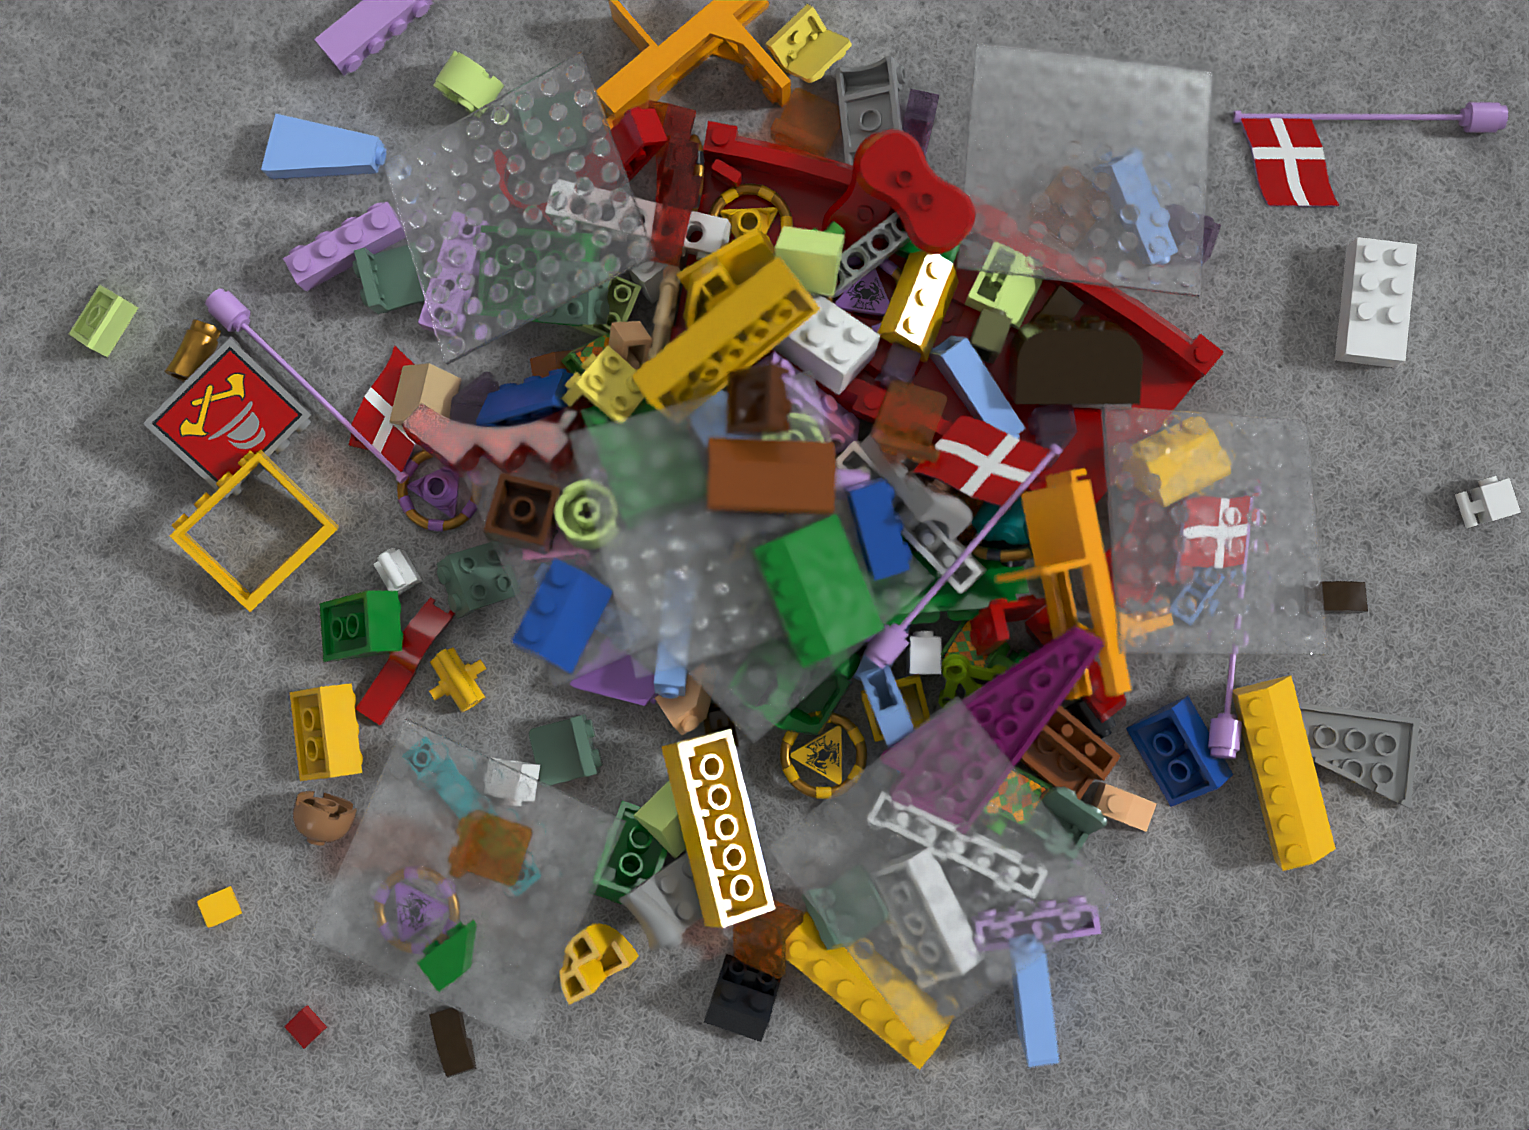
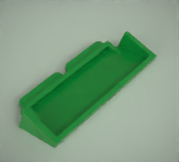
(967, 604)

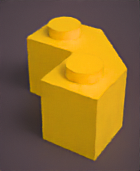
(706, 289)

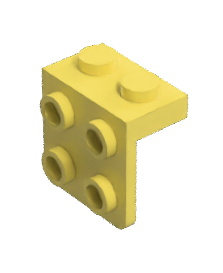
(807, 46)
(606, 384)

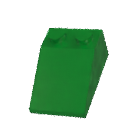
(361, 625)
(633, 858)

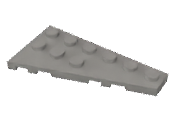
(1364, 748)

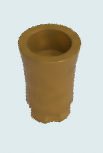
(195, 349)

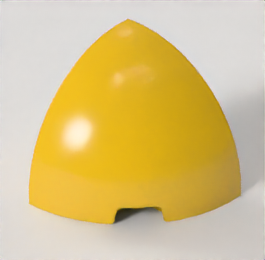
(592, 958)

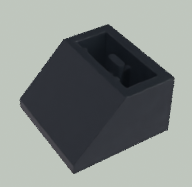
(742, 999)

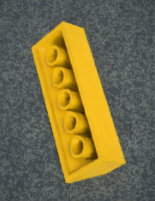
(727, 338)
(1283, 772)
(718, 828)
(849, 985)

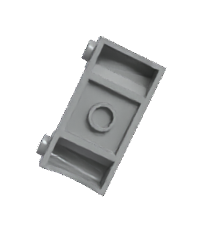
(868, 101)
(946, 511)
(665, 904)

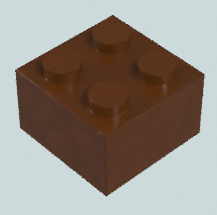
(522, 513)

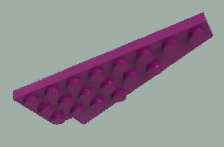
(1027, 695)

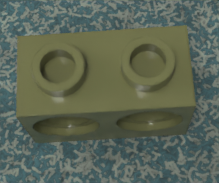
(990, 333)

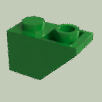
(451, 958)

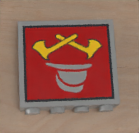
(225, 414)

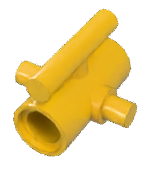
(457, 679)

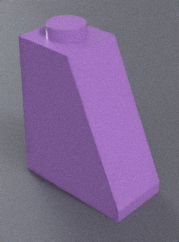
(619, 682)

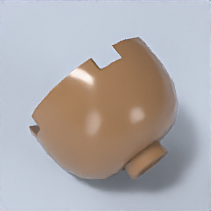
(322, 818)

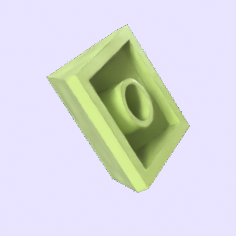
(811, 257)
(103, 321)
(662, 820)

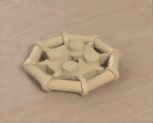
(665, 310)

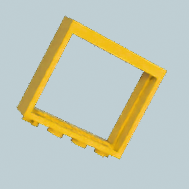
(218, 572)

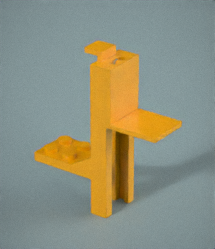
(712, 31)
(1063, 537)

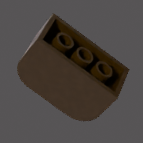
(1074, 363)

